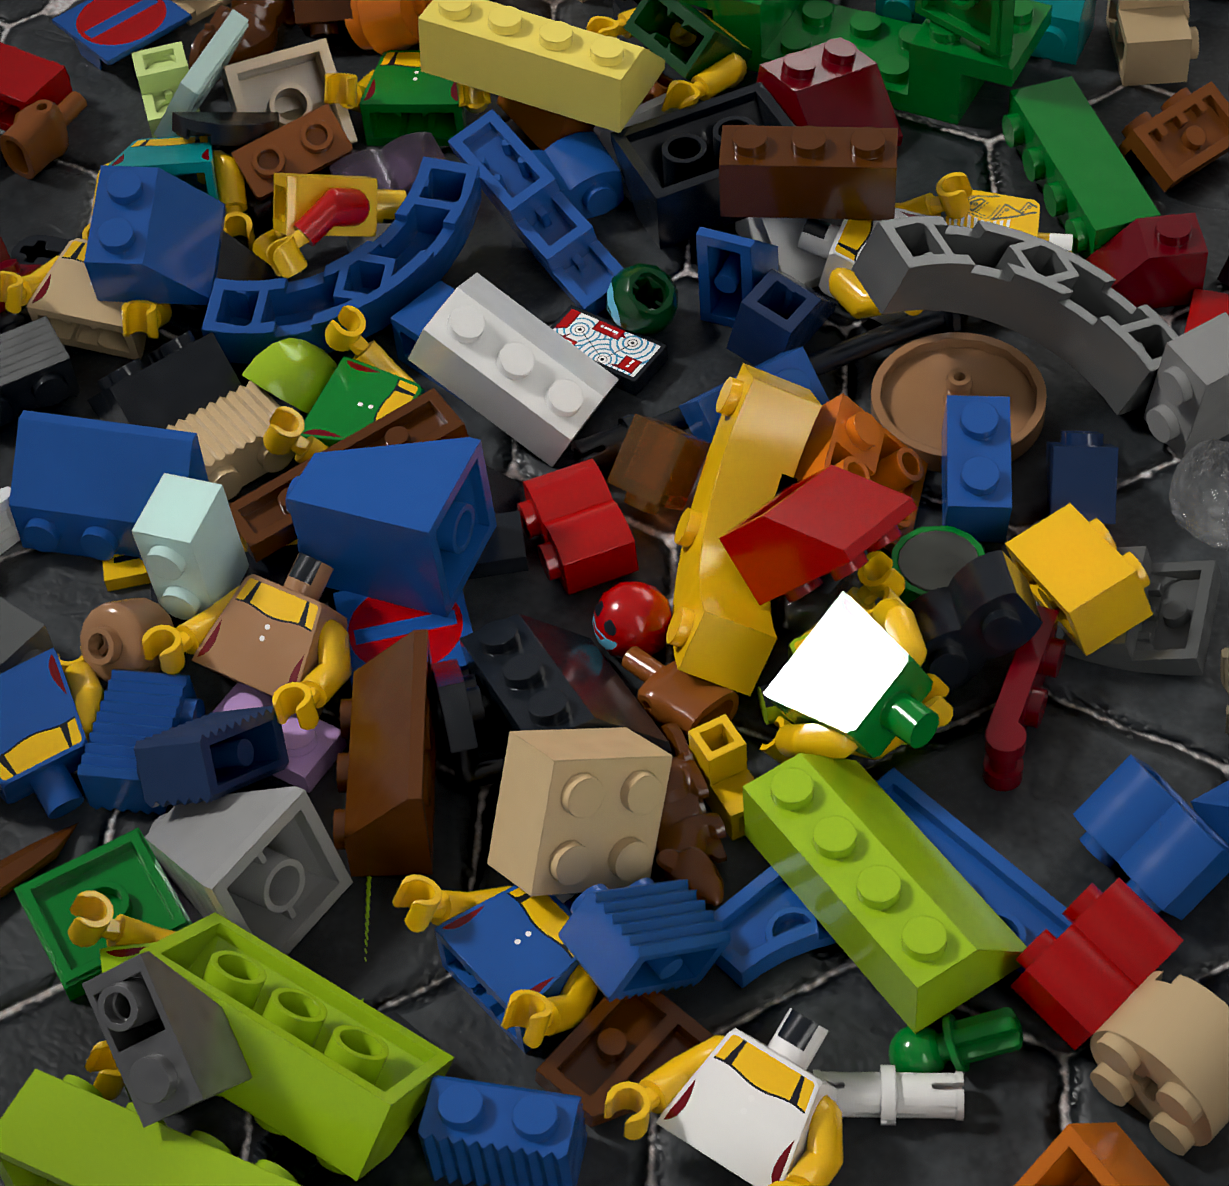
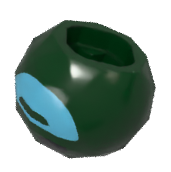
(642, 299)

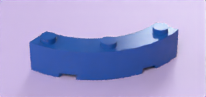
(374, 277)

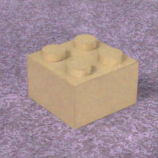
(578, 809)

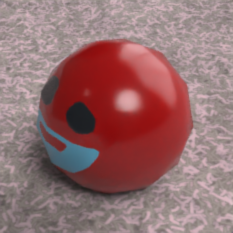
(632, 617)

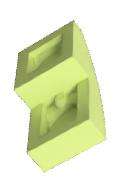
(159, 75)

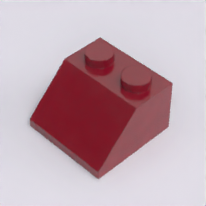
(830, 87)

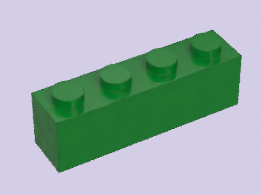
(1074, 163)

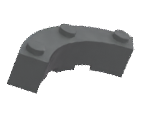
(1024, 287)

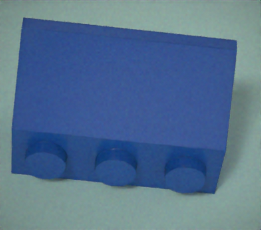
(89, 479)

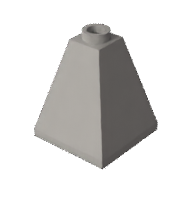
(253, 861)

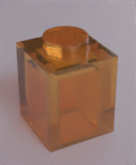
(657, 465)

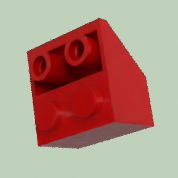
(815, 531)

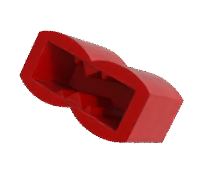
(578, 526)
(1095, 962)

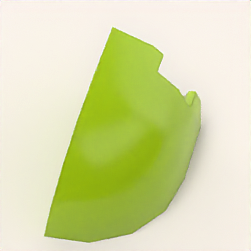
(292, 372)

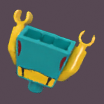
(199, 166)

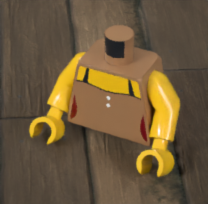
(268, 640)

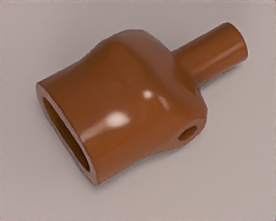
(40, 134)
(676, 695)

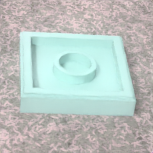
(204, 72)

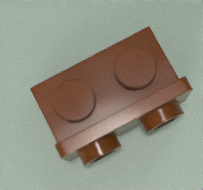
(1181, 137)
(295, 148)

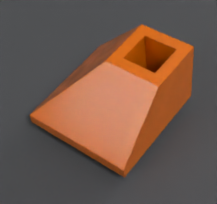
(859, 444)

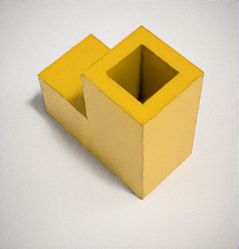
(723, 763)

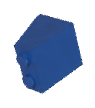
(396, 519)

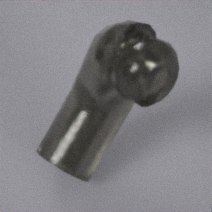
(809, 609)

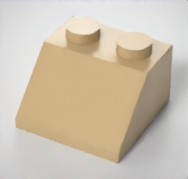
(285, 83)

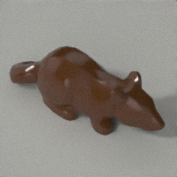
(261, 34)
(688, 833)

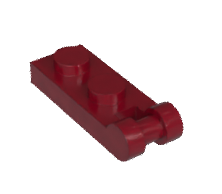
(1021, 703)

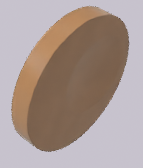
(916, 378)

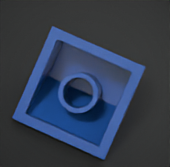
(153, 238)

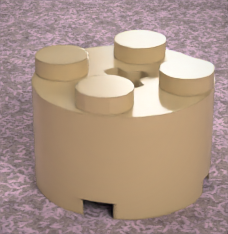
(1168, 1060)

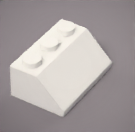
(511, 368)

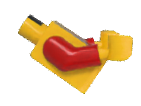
(321, 206)

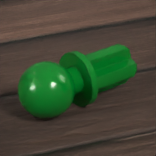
(960, 1042)

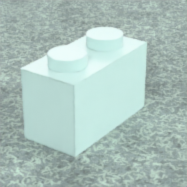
(189, 545)

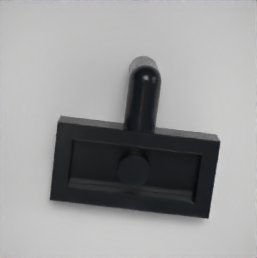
(461, 713)

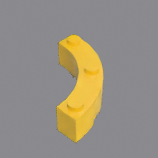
(715, 618)

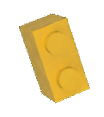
(1083, 576)

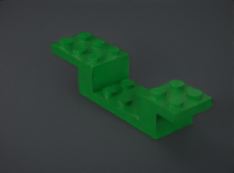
(921, 64)

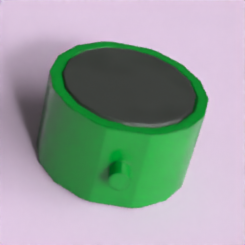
(932, 558)

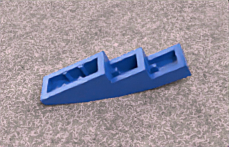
(538, 210)

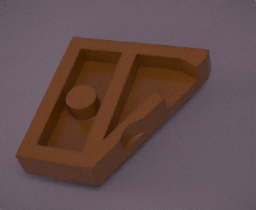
(618, 1045)

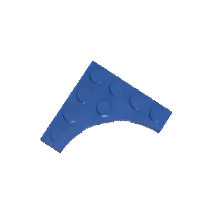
(775, 925)

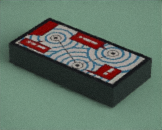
(621, 352)

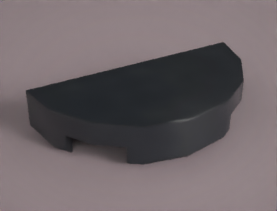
(225, 127)

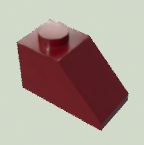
(1156, 260)

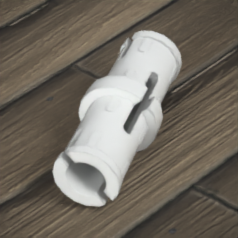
(897, 1094)

